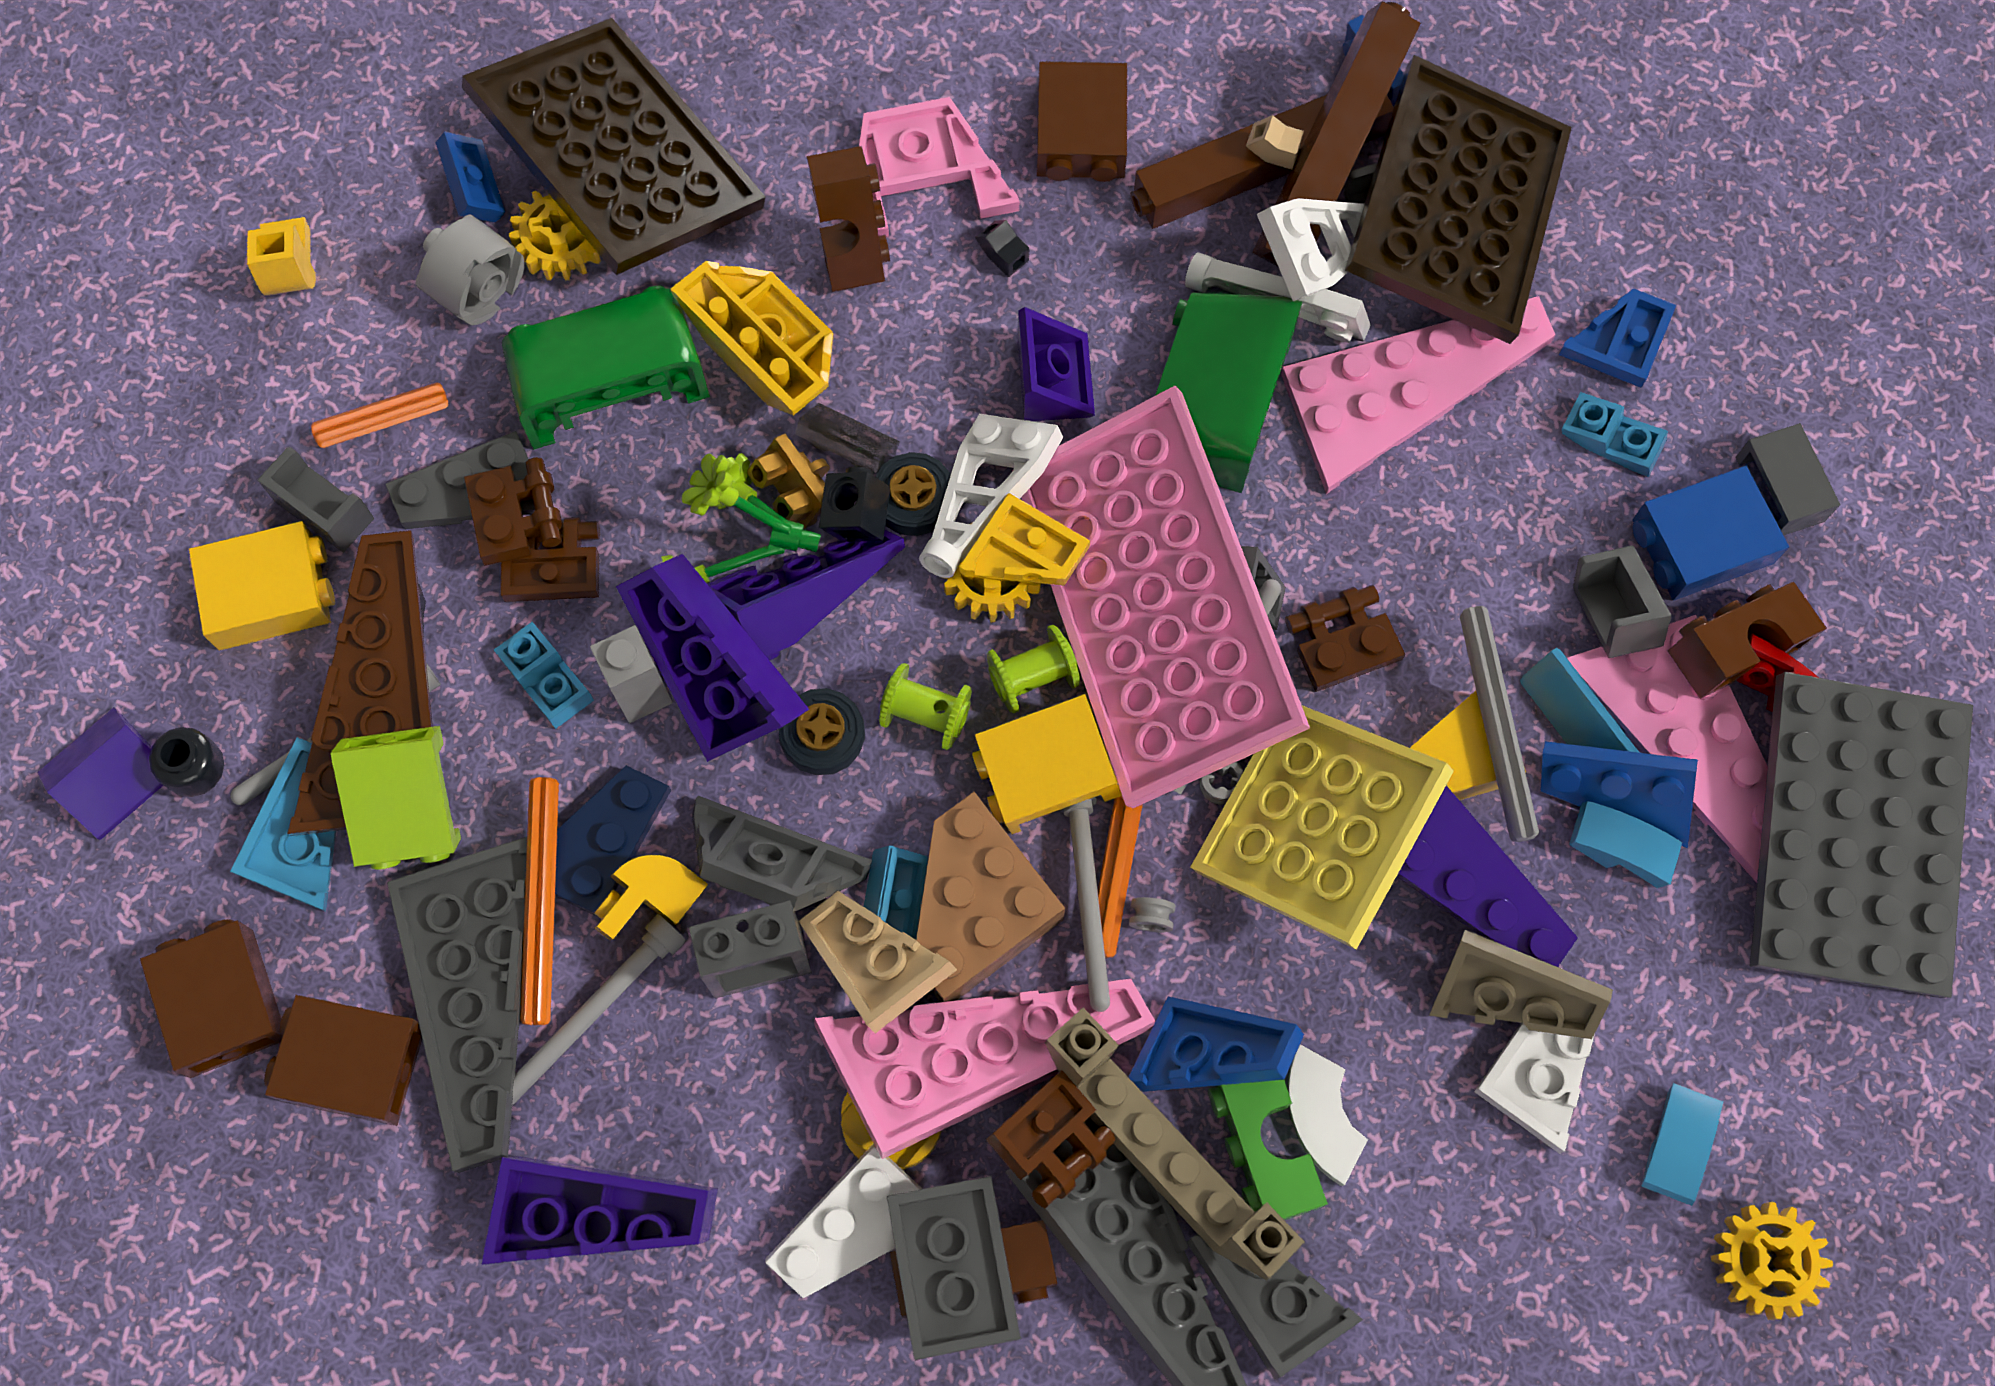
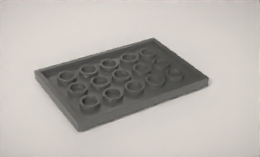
(1862, 836)

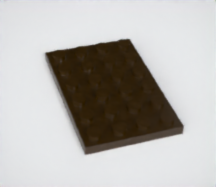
(613, 144)
(1460, 200)

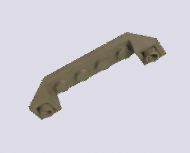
(1165, 1157)

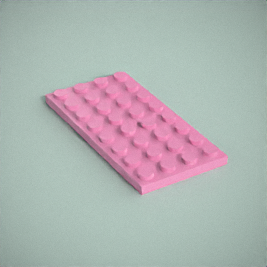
(1163, 603)

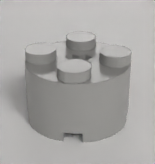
(469, 269)

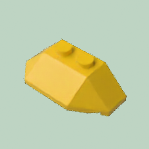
(759, 332)

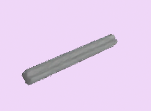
(1499, 724)

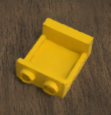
(1045, 763)

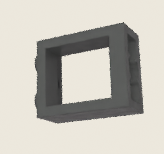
(750, 959)

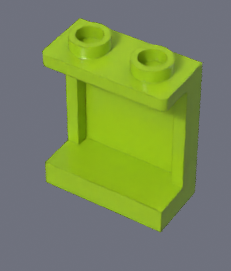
(394, 797)

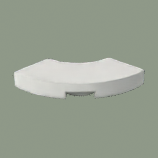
(1319, 1115)

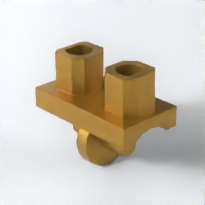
(794, 478)

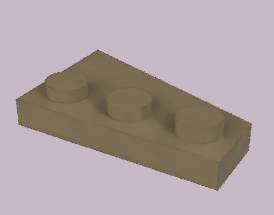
(1514, 987)

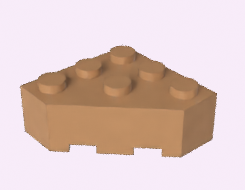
(980, 898)

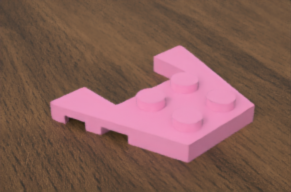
(932, 147)

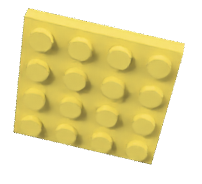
(1323, 825)

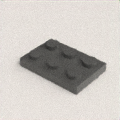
(953, 1268)

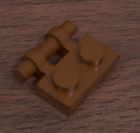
(498, 514)
(555, 573)
(1351, 650)
(1040, 1126)

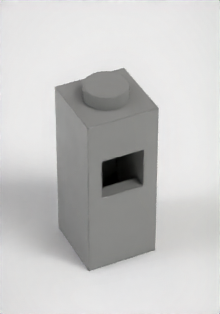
(631, 674)

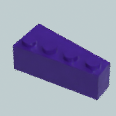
(707, 659)
(1480, 885)
(578, 1210)

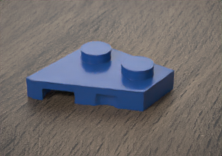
(1623, 338)

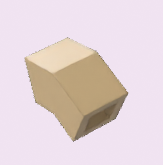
(1275, 142)

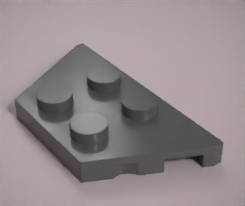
(769, 859)

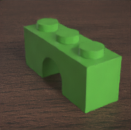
(1285, 1184)

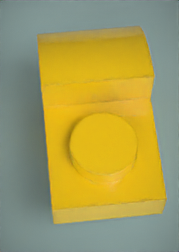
(281, 256)
(658, 883)

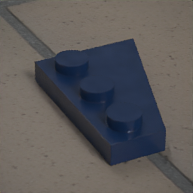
(605, 837)

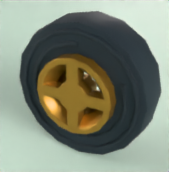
(913, 476)
(827, 713)

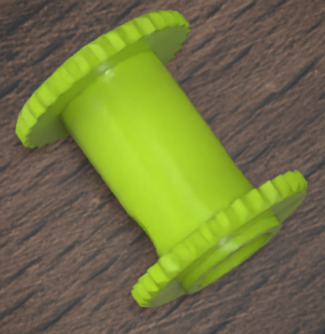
(1033, 668)
(921, 704)

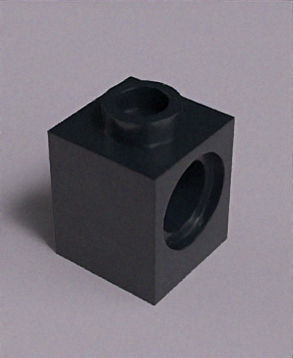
(854, 522)

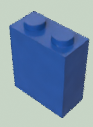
(1708, 533)

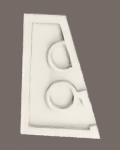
(1538, 1082)
(844, 1227)

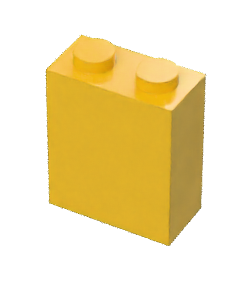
(261, 585)

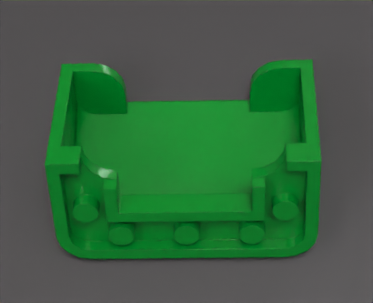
(600, 361)
(1227, 370)

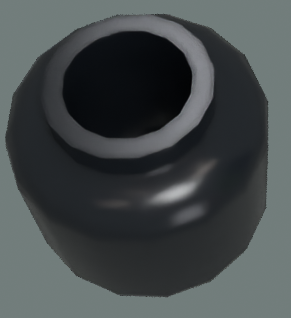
(186, 762)

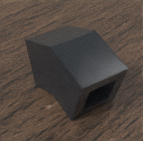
(1003, 247)

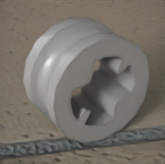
(1221, 794)
(1152, 914)

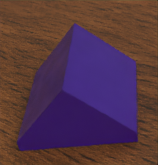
(1053, 369)
(102, 774)

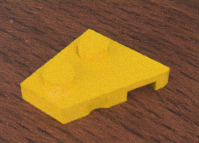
(1025, 547)

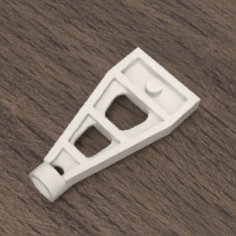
(1296, 249)
(1339, 313)
(993, 441)

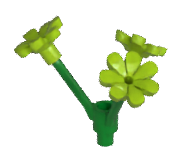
(726, 485)

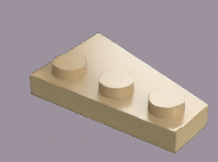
(872, 960)

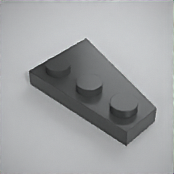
(439, 492)
(1283, 1316)

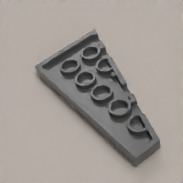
(465, 974)
(1137, 1261)

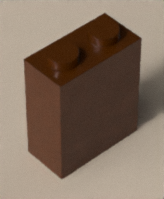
(1082, 120)
(212, 997)
(344, 1060)

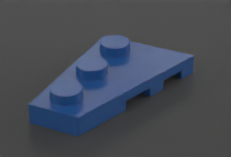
(1636, 783)
(1213, 1047)

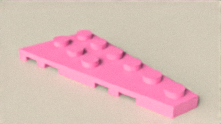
(1388, 390)
(1669, 719)
(961, 1056)

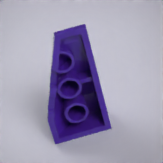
(792, 600)

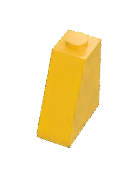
(1464, 746)

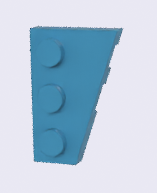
(282, 862)

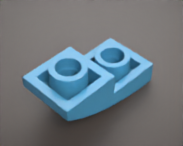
(1607, 432)
(544, 675)
(1626, 841)
(1682, 1144)

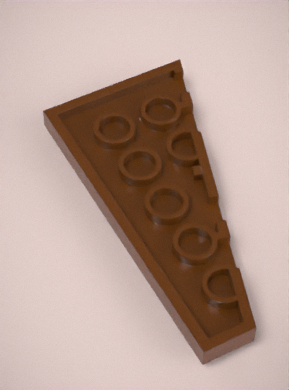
(375, 672)

